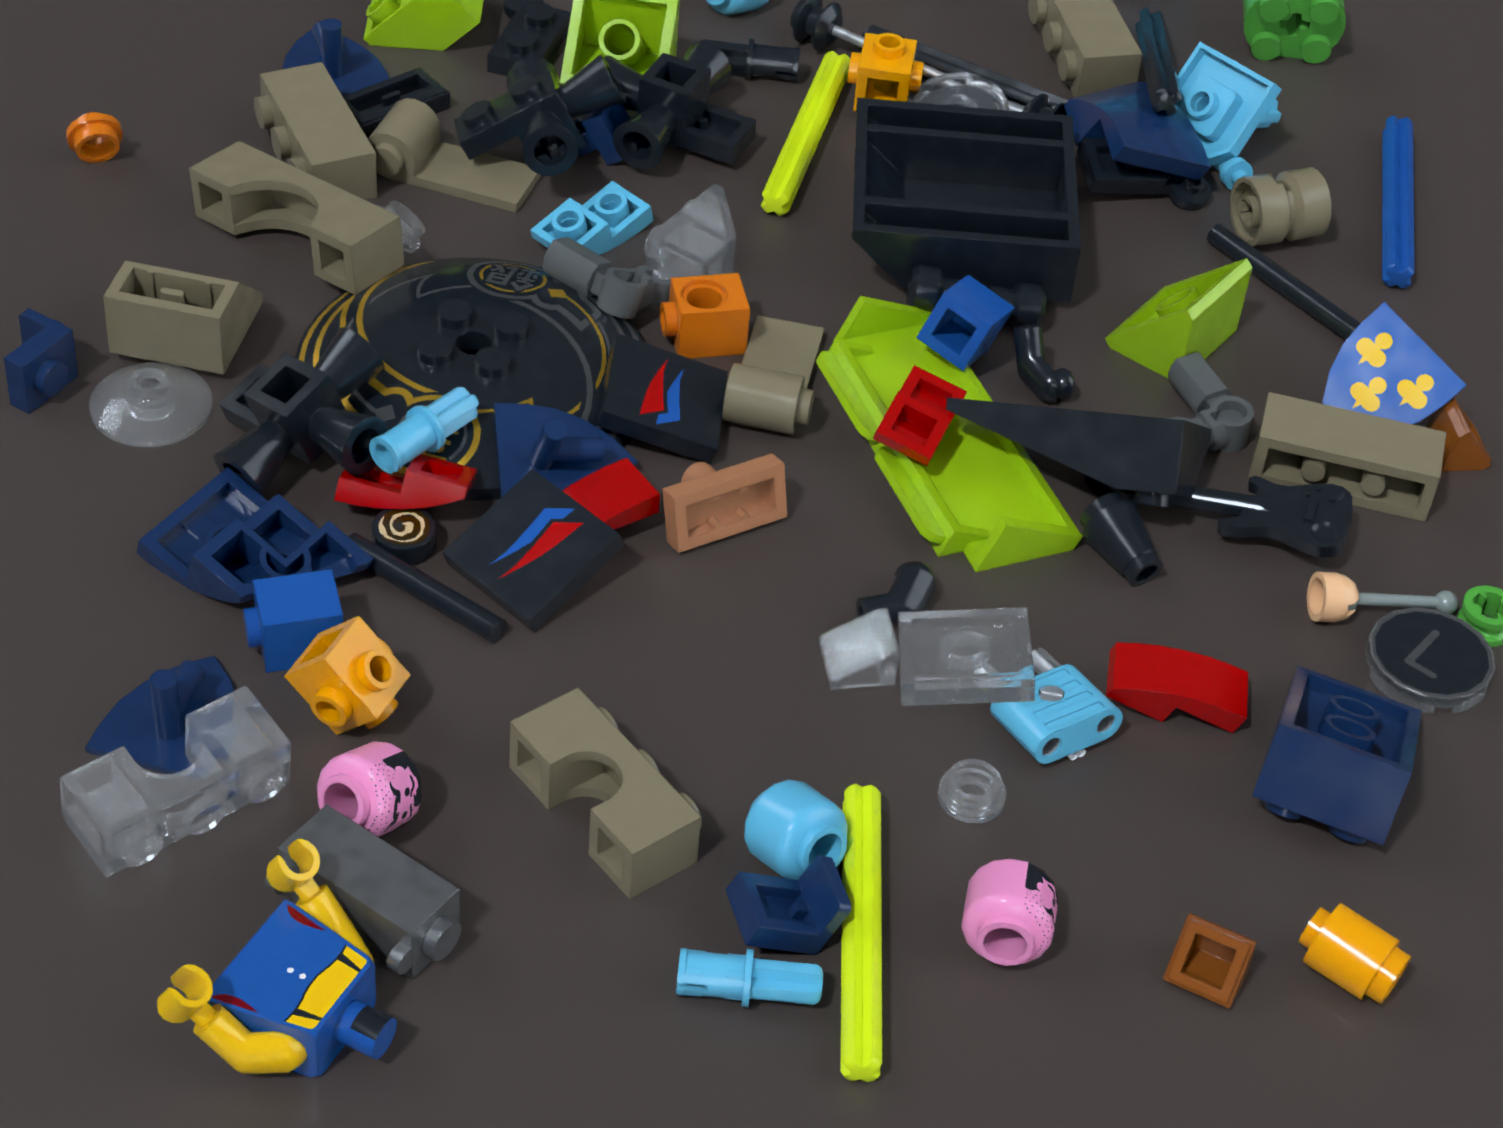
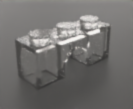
(131, 813)

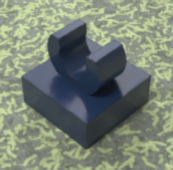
(599, 130)

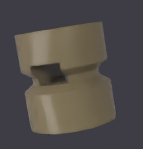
(1286, 207)

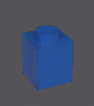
(965, 322)
(290, 615)

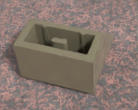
(178, 316)

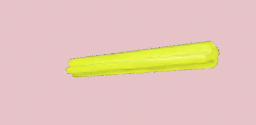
(805, 134)
(862, 937)

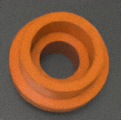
(95, 137)

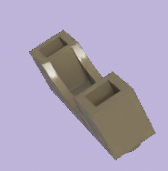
(253, 191)

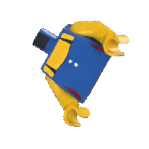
(293, 988)

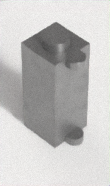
(393, 901)

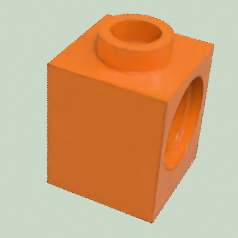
(706, 315)

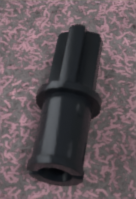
(760, 59)

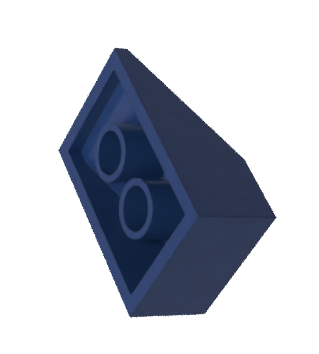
(1339, 757)

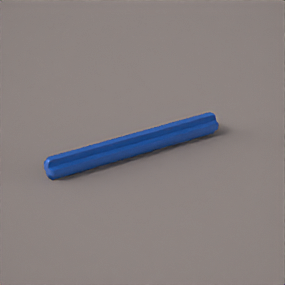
(1398, 202)

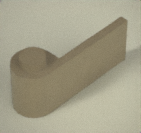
(412, 153)
(774, 376)

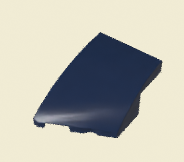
(1138, 133)
(236, 536)

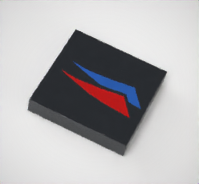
(662, 399)
(533, 550)

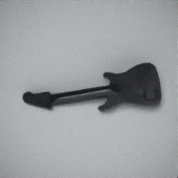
(1302, 516)

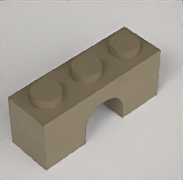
(577, 751)

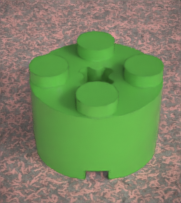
(1293, 28)

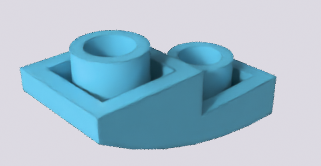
(598, 224)

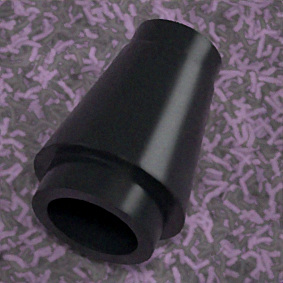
(1121, 537)

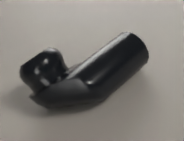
(1035, 371)
(908, 593)

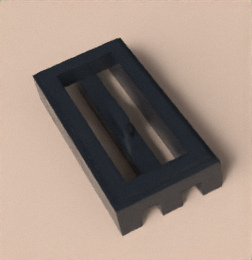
(375, 101)

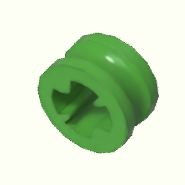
(1486, 601)

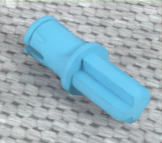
(423, 429)
(747, 978)

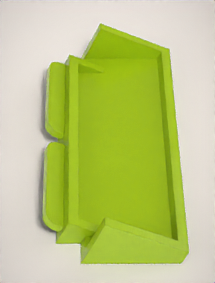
(979, 486)

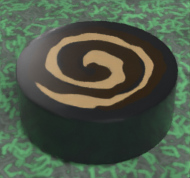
(405, 533)

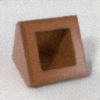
(1463, 444)
(1210, 960)

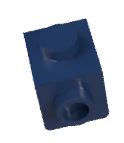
(41, 363)
(789, 911)

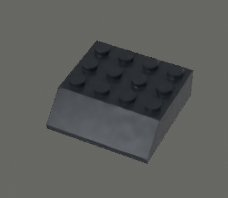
(967, 193)

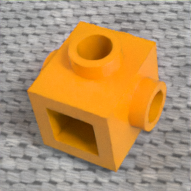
(885, 68)
(348, 677)

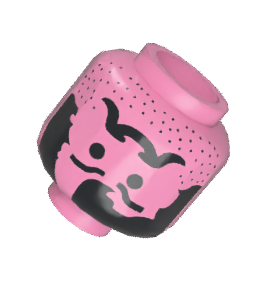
(372, 787)
(1010, 912)

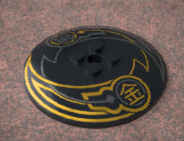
(532, 337)

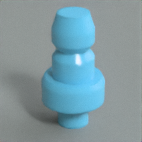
(1232, 170)

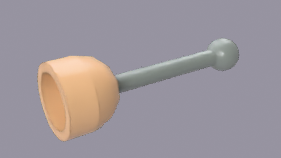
(1335, 598)

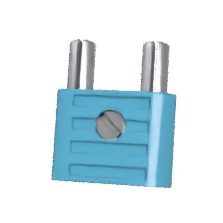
(1064, 716)

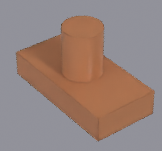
(723, 502)

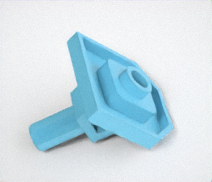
(1225, 102)

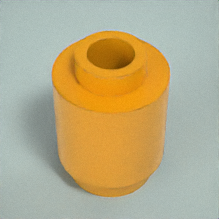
(1353, 953)

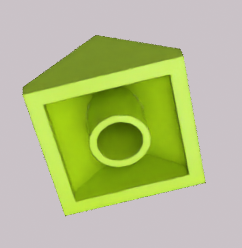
(625, 29)
(1184, 318)

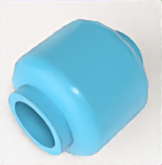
(793, 826)

